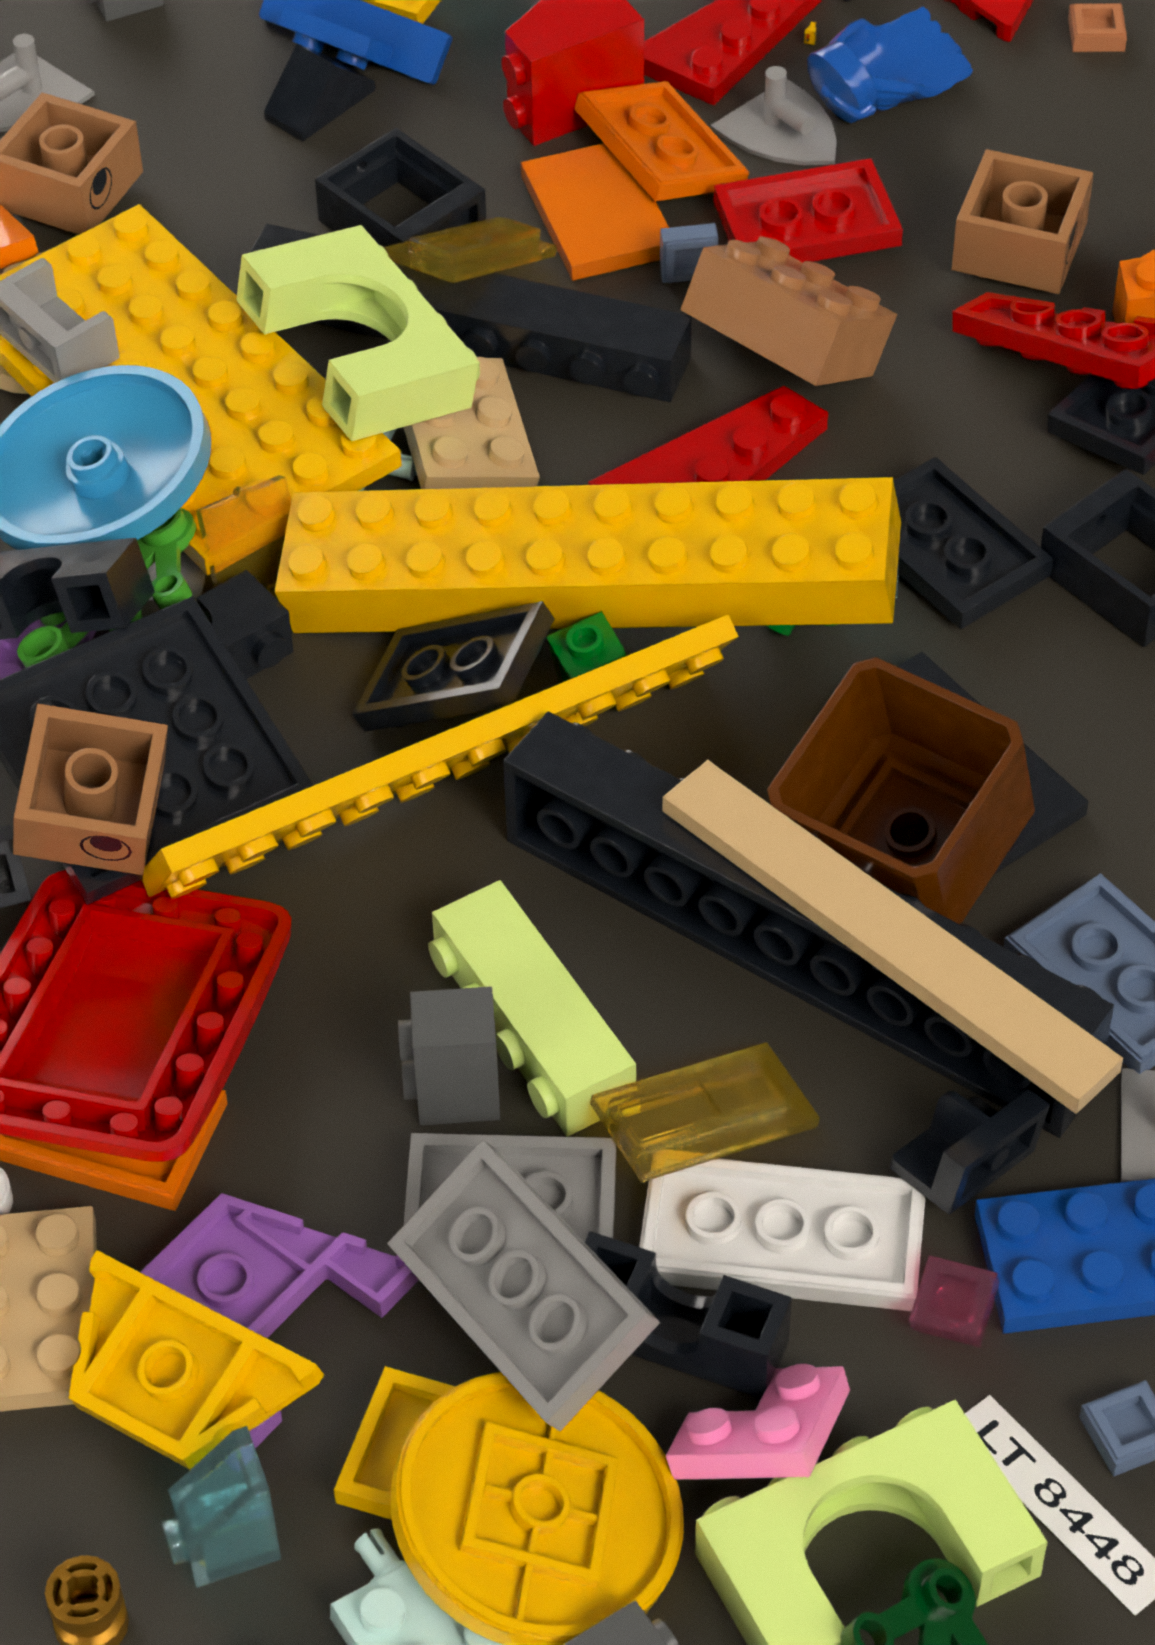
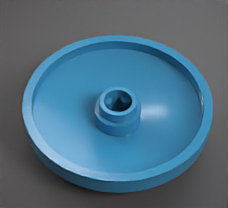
(100, 457)

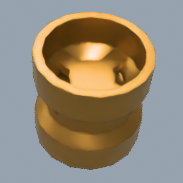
(86, 1619)

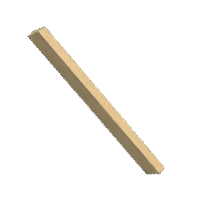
(894, 937)

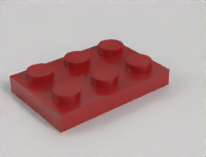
(813, 211)

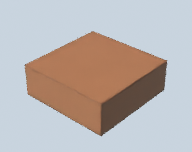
(1097, 27)

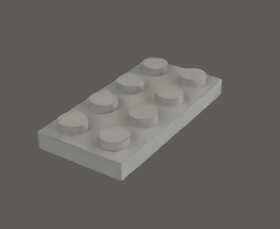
(523, 1285)

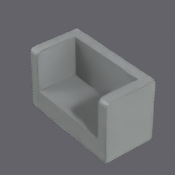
(48, 329)

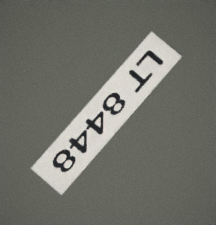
(1067, 1507)

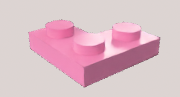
(772, 1441)

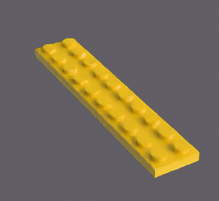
(414, 769)

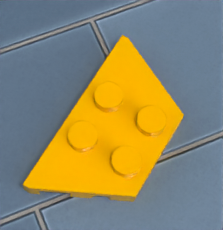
(175, 1367)

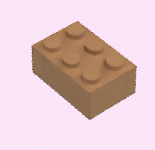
(789, 310)

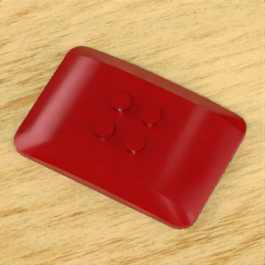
(129, 1013)

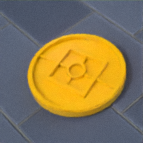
(534, 1524)

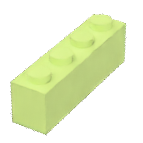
(539, 1009)

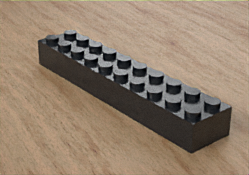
(605, 824)

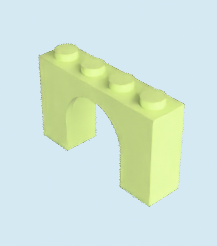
(353, 279)
(922, 1469)

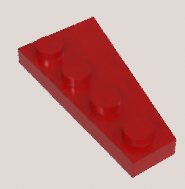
(720, 44)
(1071, 338)
(734, 447)

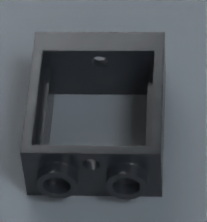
(390, 160)
(1088, 526)

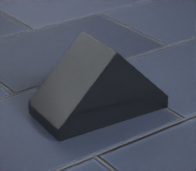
(314, 92)

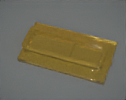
(473, 249)
(704, 1111)

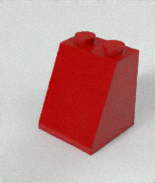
(568, 51)

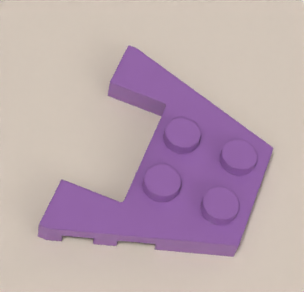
(265, 1264)

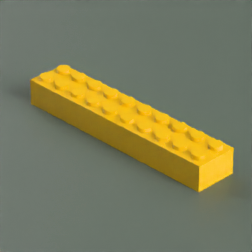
(620, 549)

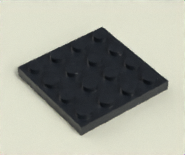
(172, 672)

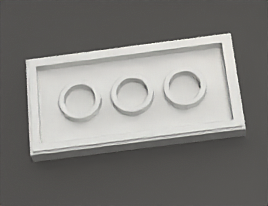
(788, 1231)

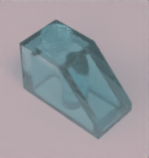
(223, 1513)

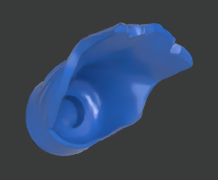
(886, 65)

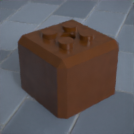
(906, 755)

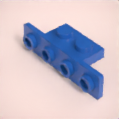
(363, 34)

